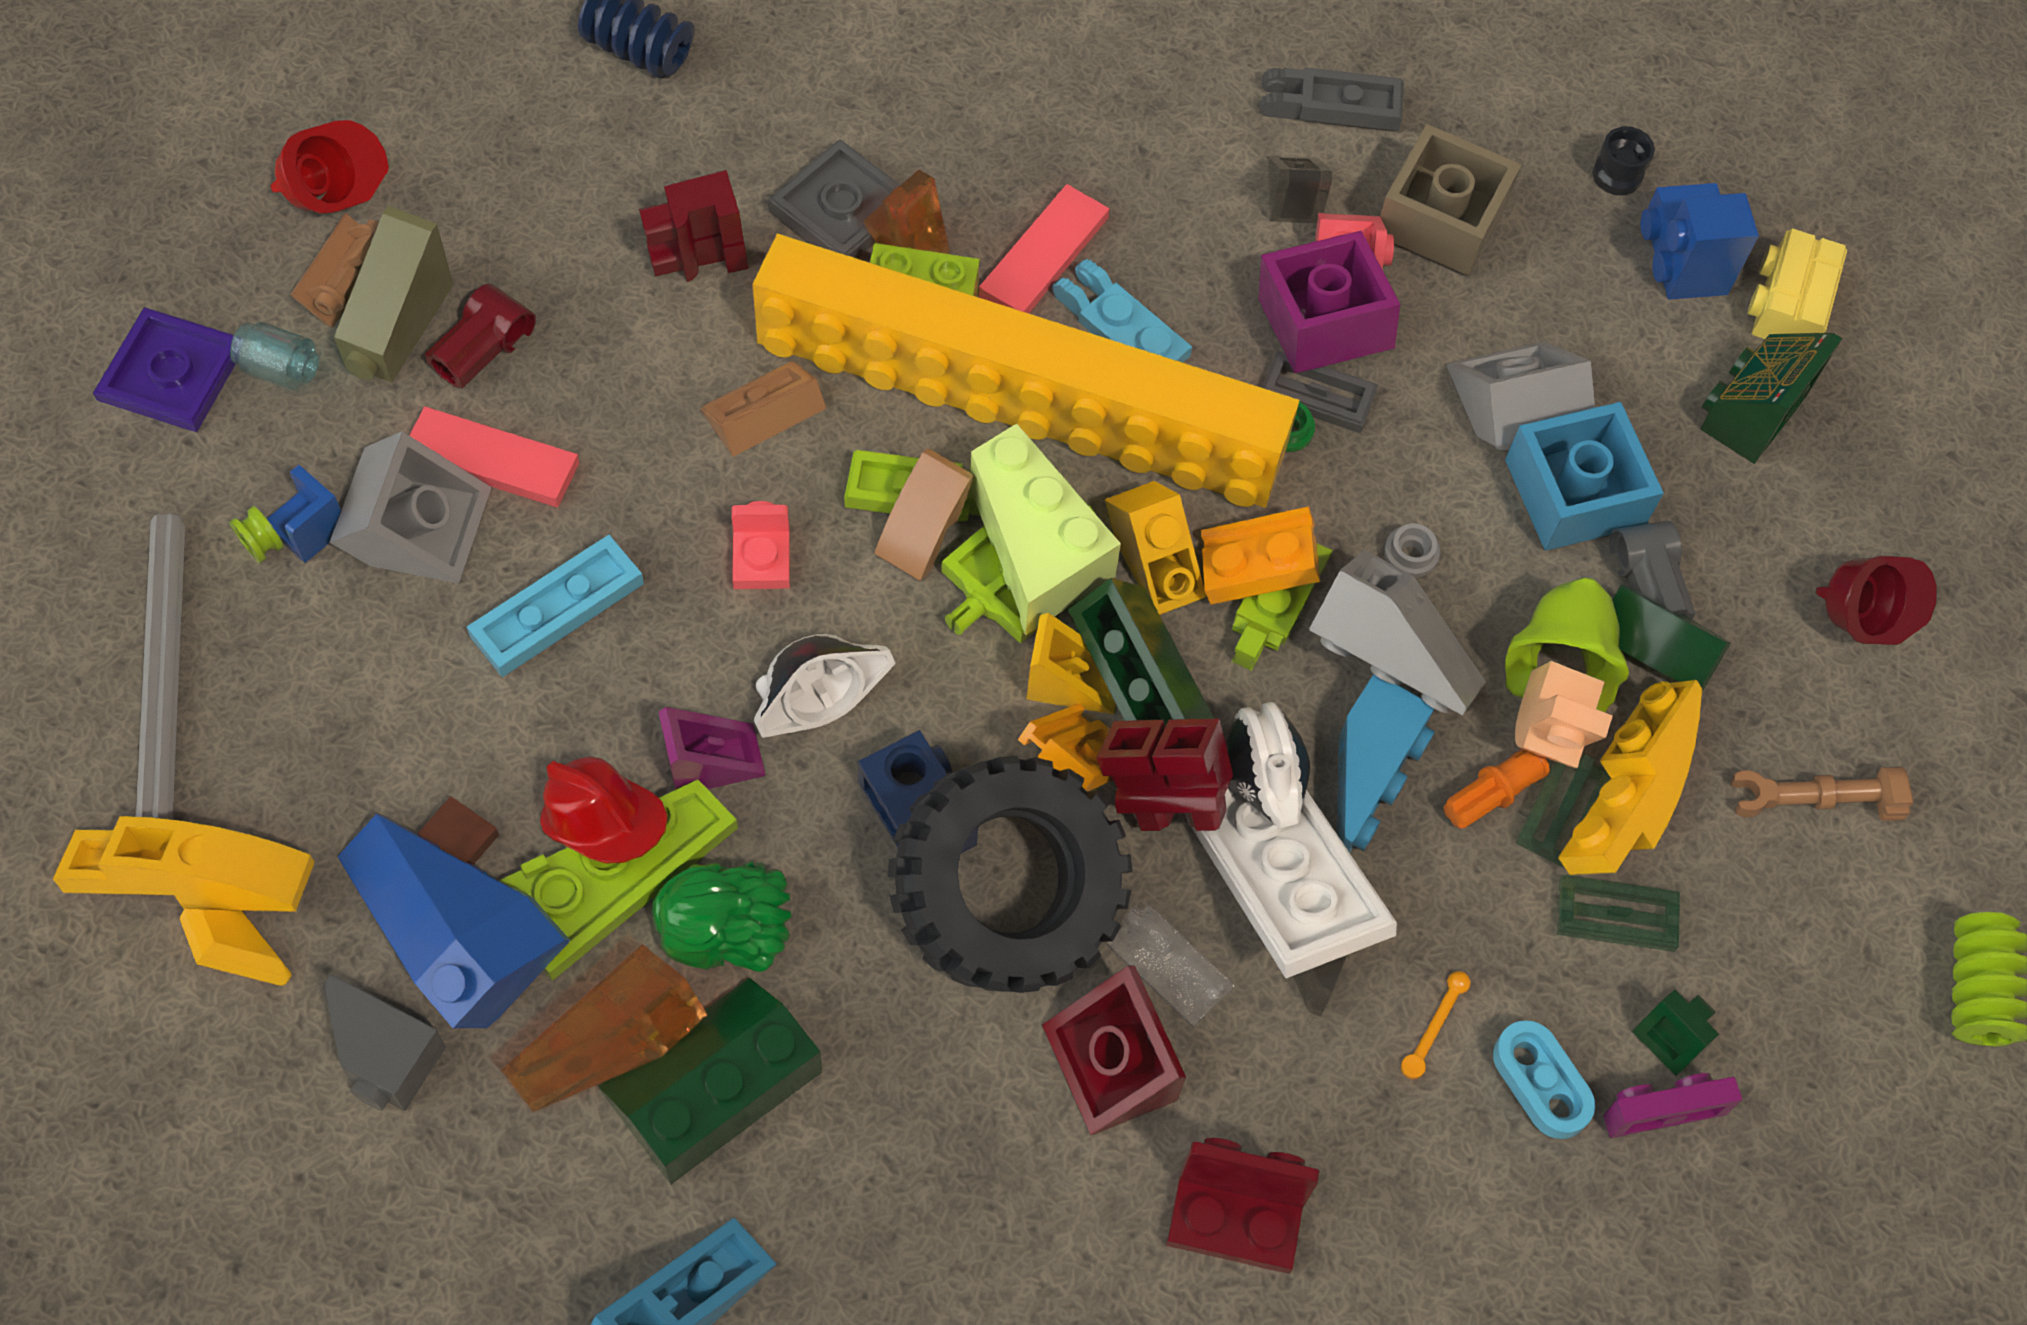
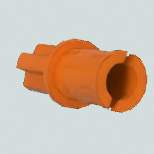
(1495, 787)

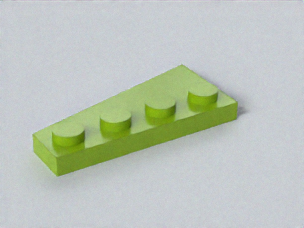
(596, 897)

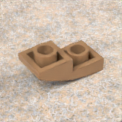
(923, 513)

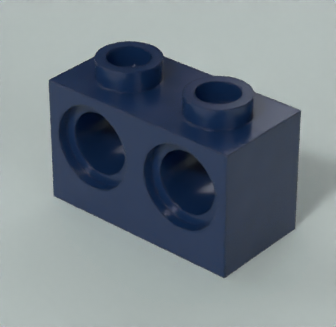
(893, 799)

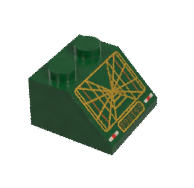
(1766, 390)

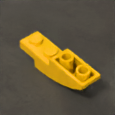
(1647, 778)
(188, 860)

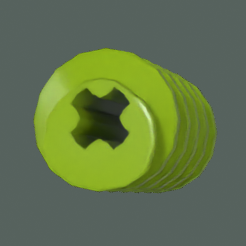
(1989, 980)

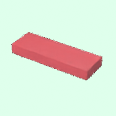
(1044, 250)
(498, 456)

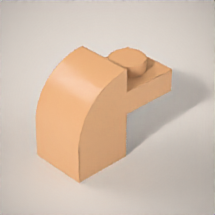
(1560, 714)

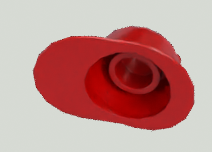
(330, 158)
(600, 811)

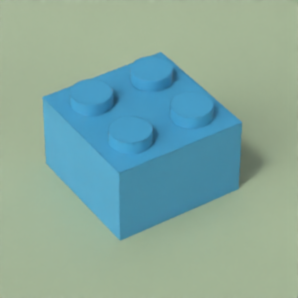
(1583, 475)

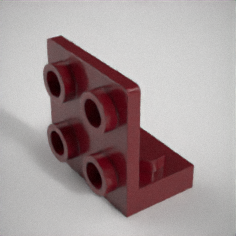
(1240, 1204)

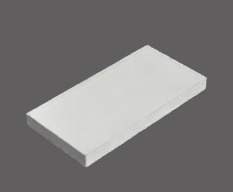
(1296, 885)

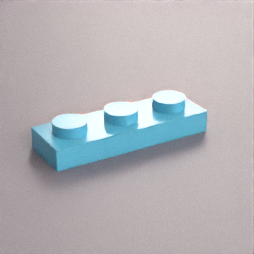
(555, 605)

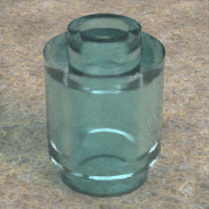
(274, 354)

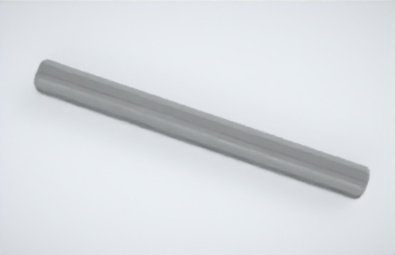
(161, 668)

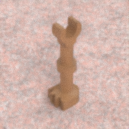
(1889, 791)

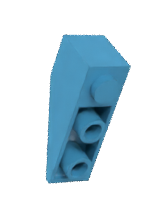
(1372, 748)

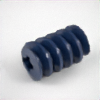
(637, 34)

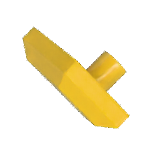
(232, 945)

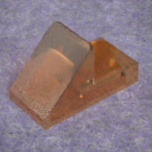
(910, 217)

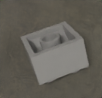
(1521, 388)
(411, 510)

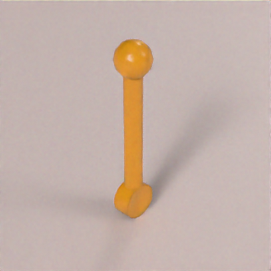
(1413, 1065)

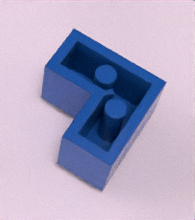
(1698, 238)

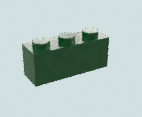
(1137, 654)

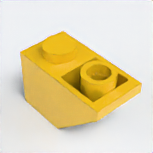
(1157, 544)

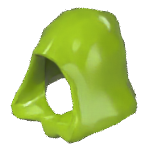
(1577, 616)

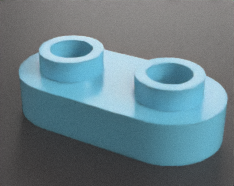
(1546, 1079)

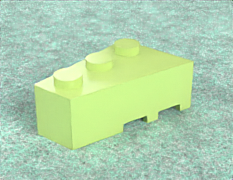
(1040, 527)

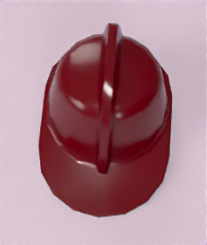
(1880, 598)

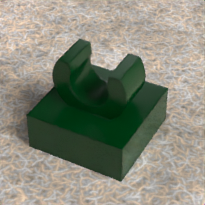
(1677, 1030)

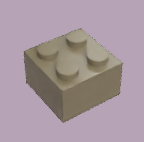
(1448, 198)

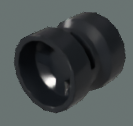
(1623, 160)

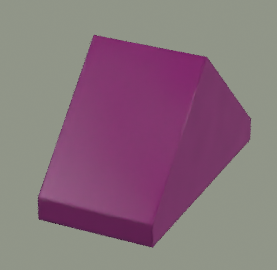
(709, 748)

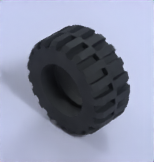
(1087, 875)

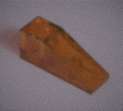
(611, 1030)

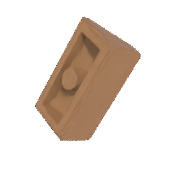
(764, 407)

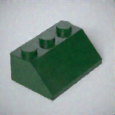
(715, 1079)

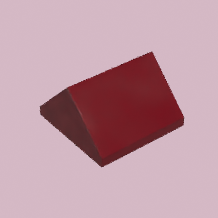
(1115, 1053)

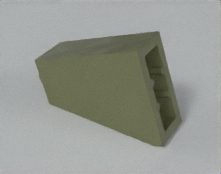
(393, 296)

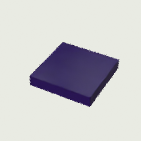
(168, 370)

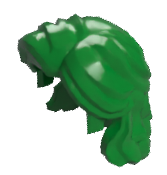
(723, 915)

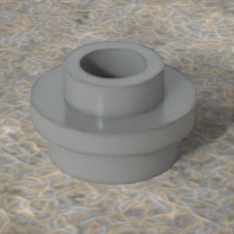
(1412, 536)

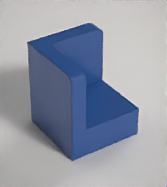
(307, 518)

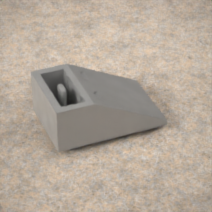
(1397, 630)

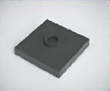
(833, 199)

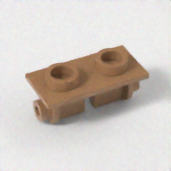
(334, 270)

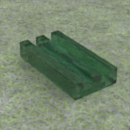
(1546, 848)
(1618, 934)

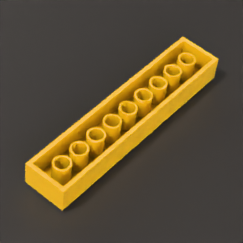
(1022, 371)

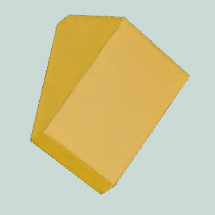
(1064, 669)

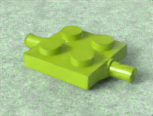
(979, 574)

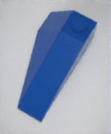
(451, 924)

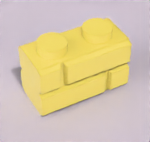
(1798, 285)

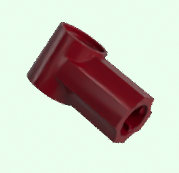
(489, 325)

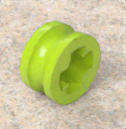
(256, 534)

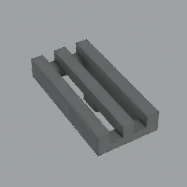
(1351, 418)

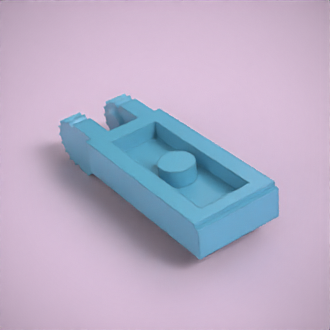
(1118, 314)

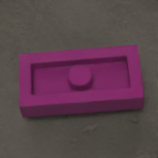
(1691, 1100)

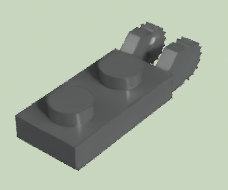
(1333, 97)

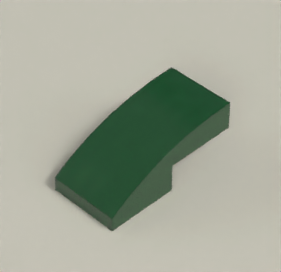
(1666, 639)

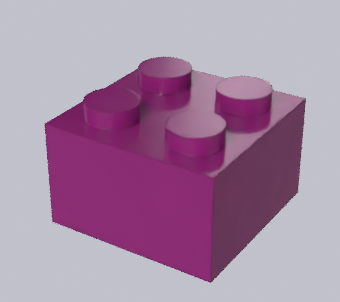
(1328, 301)

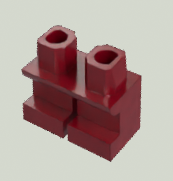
(695, 227)
(1168, 771)

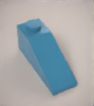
(696, 1284)

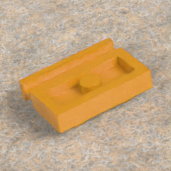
(1260, 555)
(1070, 743)

